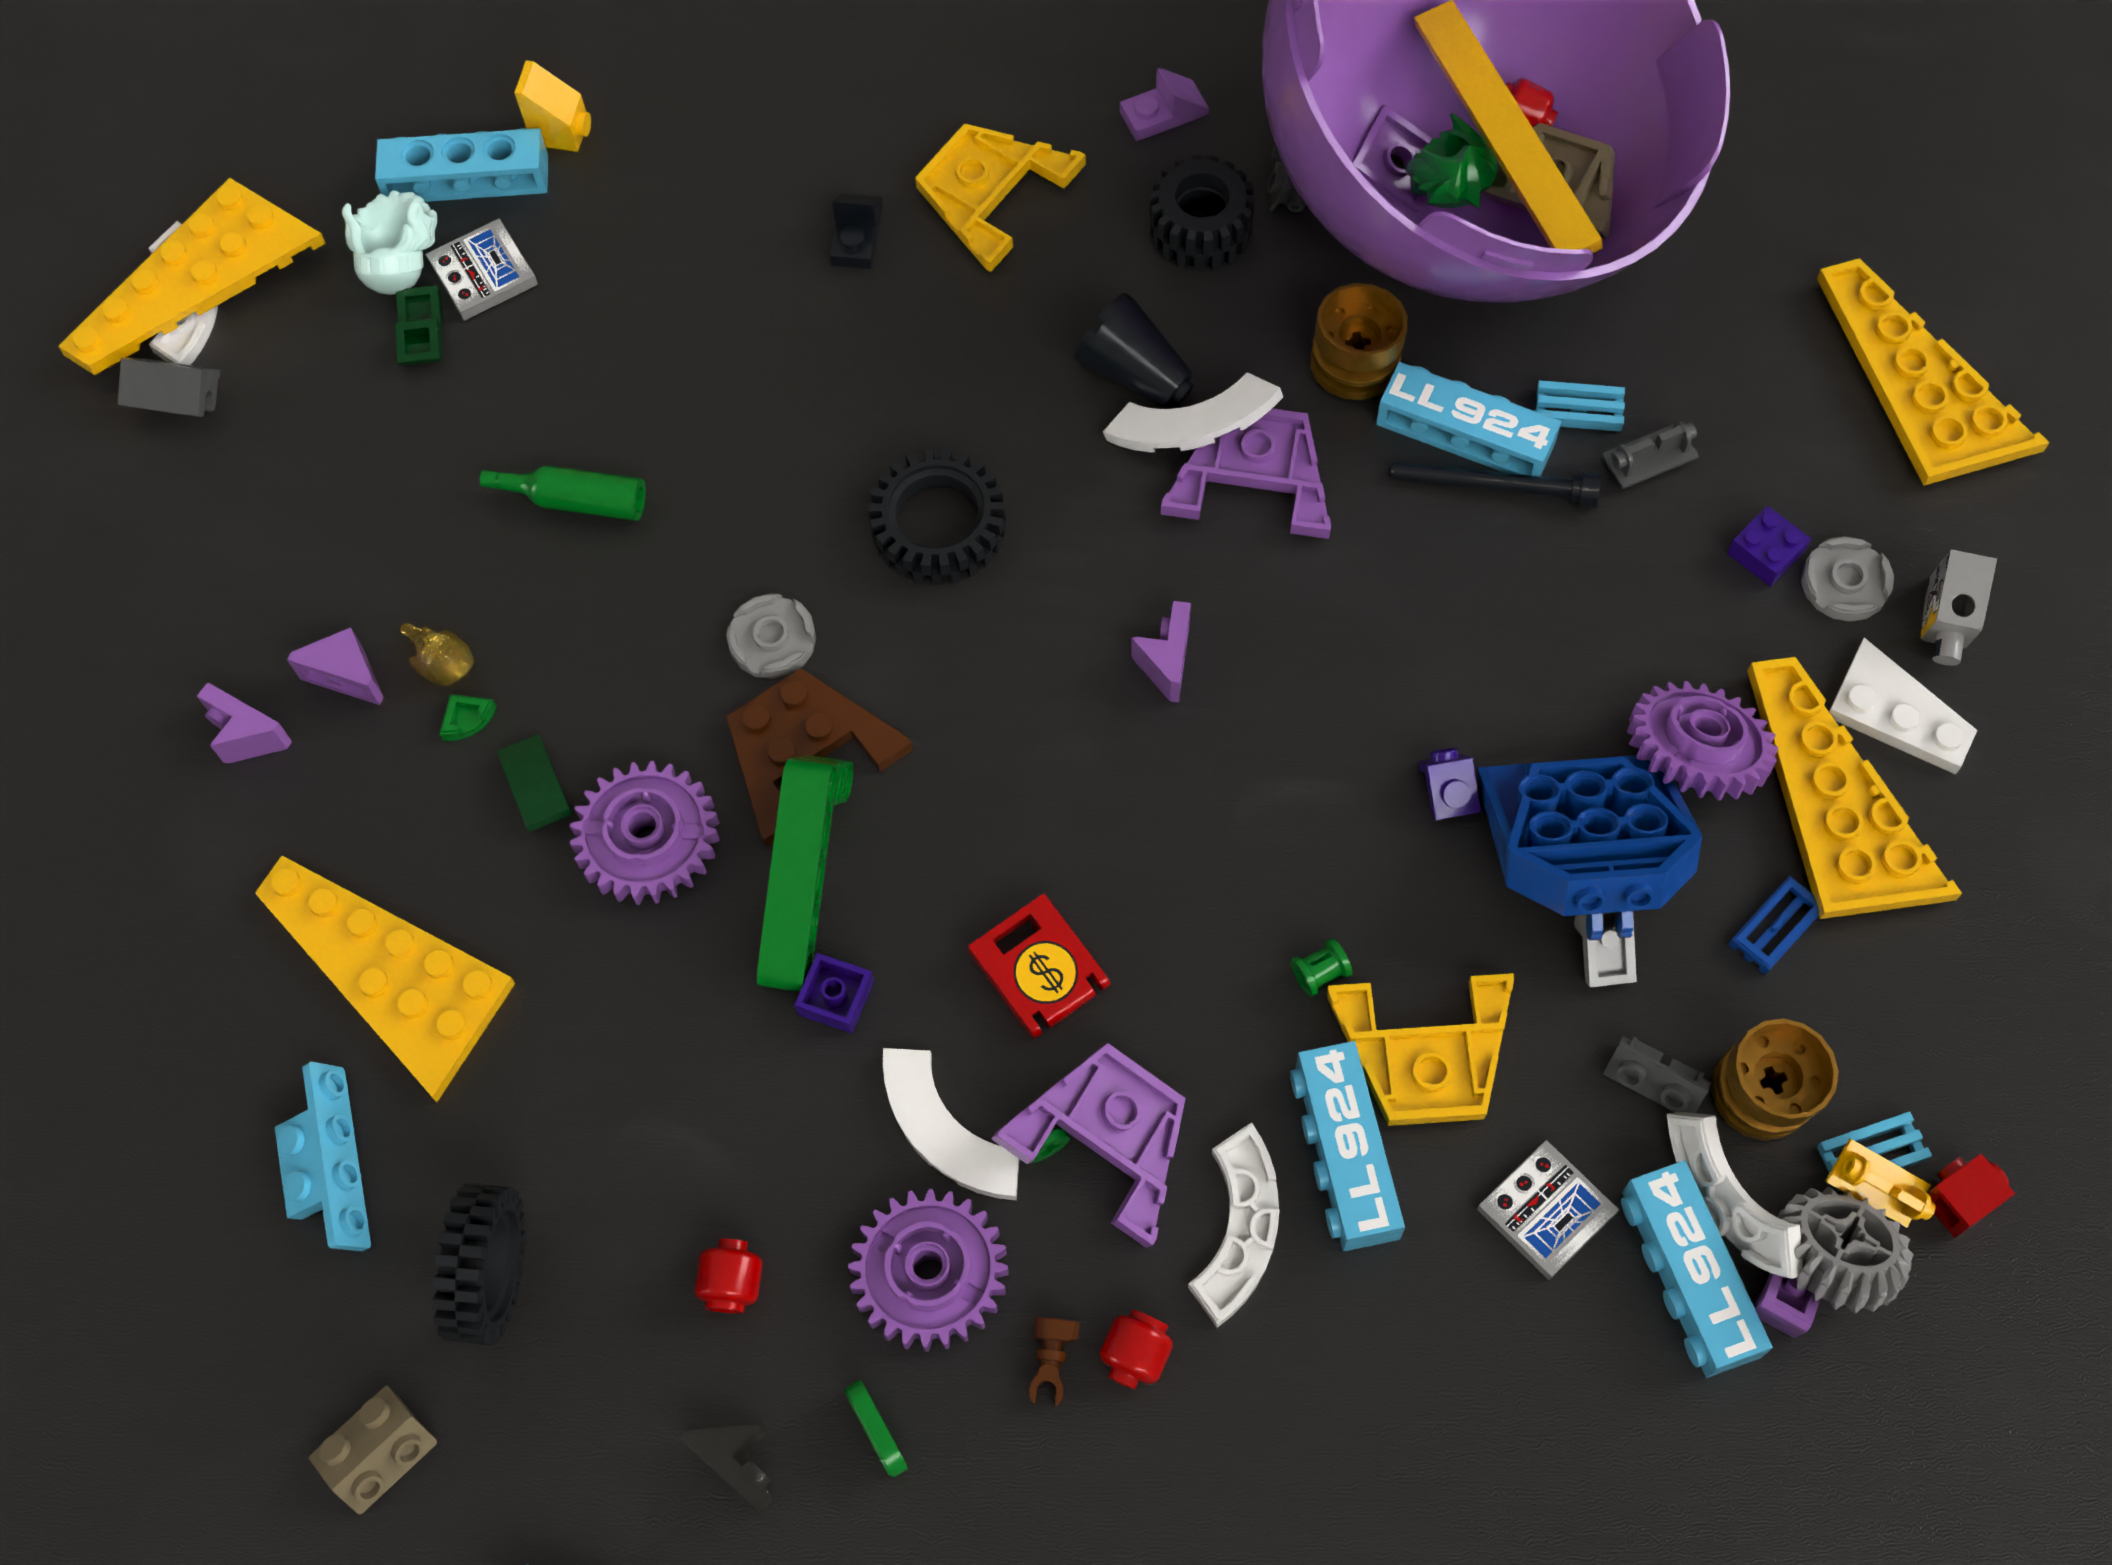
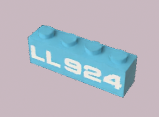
(1467, 421)
(1348, 1147)
(1695, 1270)

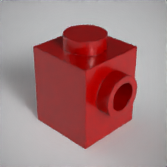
(1969, 1193)

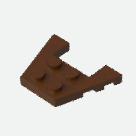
(799, 720)

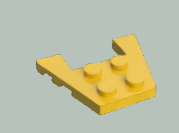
(977, 173)
(1428, 1070)

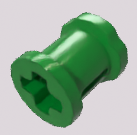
(1321, 967)

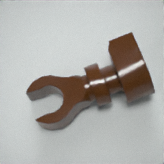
(1053, 1334)

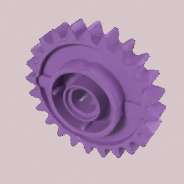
(1702, 740)
(649, 863)
(934, 1305)

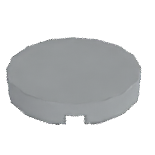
(1847, 579)
(771, 636)

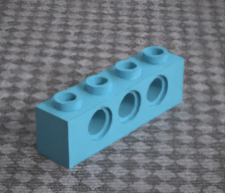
(464, 165)

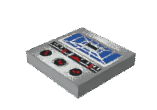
(481, 269)
(1547, 1209)

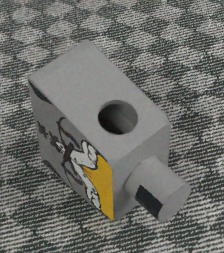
(1956, 604)

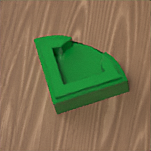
(465, 716)

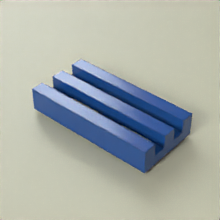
(1754, 952)

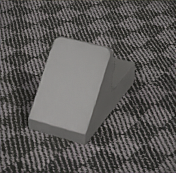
(1609, 959)

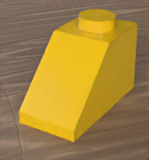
(552, 107)

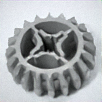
(1848, 1250)

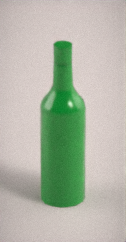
(575, 490)

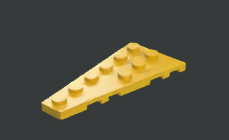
(194, 270)
(1926, 388)
(1841, 811)
(404, 982)

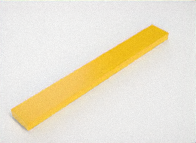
(1506, 130)

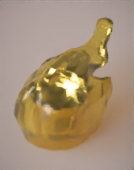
(438, 656)

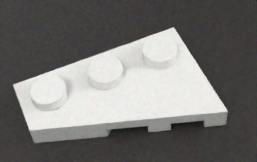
(1900, 711)

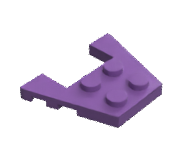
(1267, 455)
(1120, 1116)

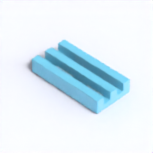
(1579, 400)
(1910, 1137)

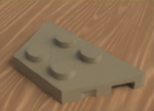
(1583, 164)

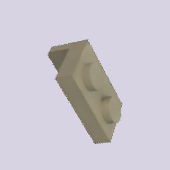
(372, 1450)

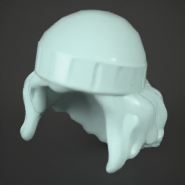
(390, 240)

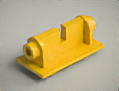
(1883, 1183)

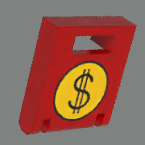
(1041, 972)

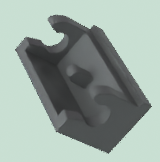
(167, 386)

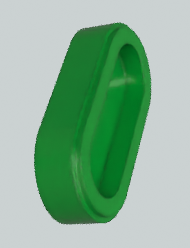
(875, 1429)

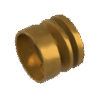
(1358, 341)
(1788, 1059)

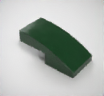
(419, 325)
(533, 783)

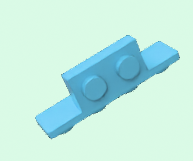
(322, 1160)

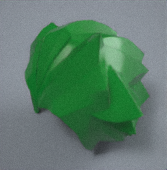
(1453, 168)

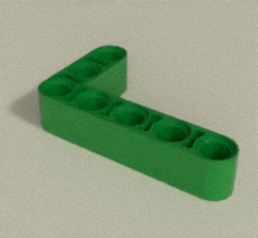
(798, 867)

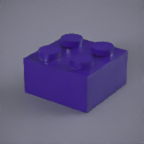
(1769, 546)
(834, 993)

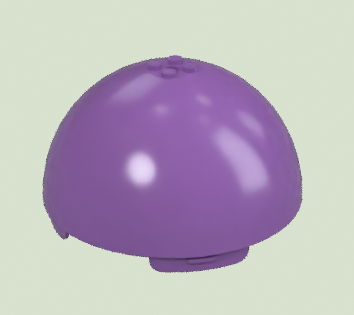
(1360, 84)

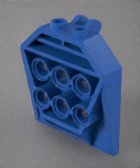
(1591, 836)

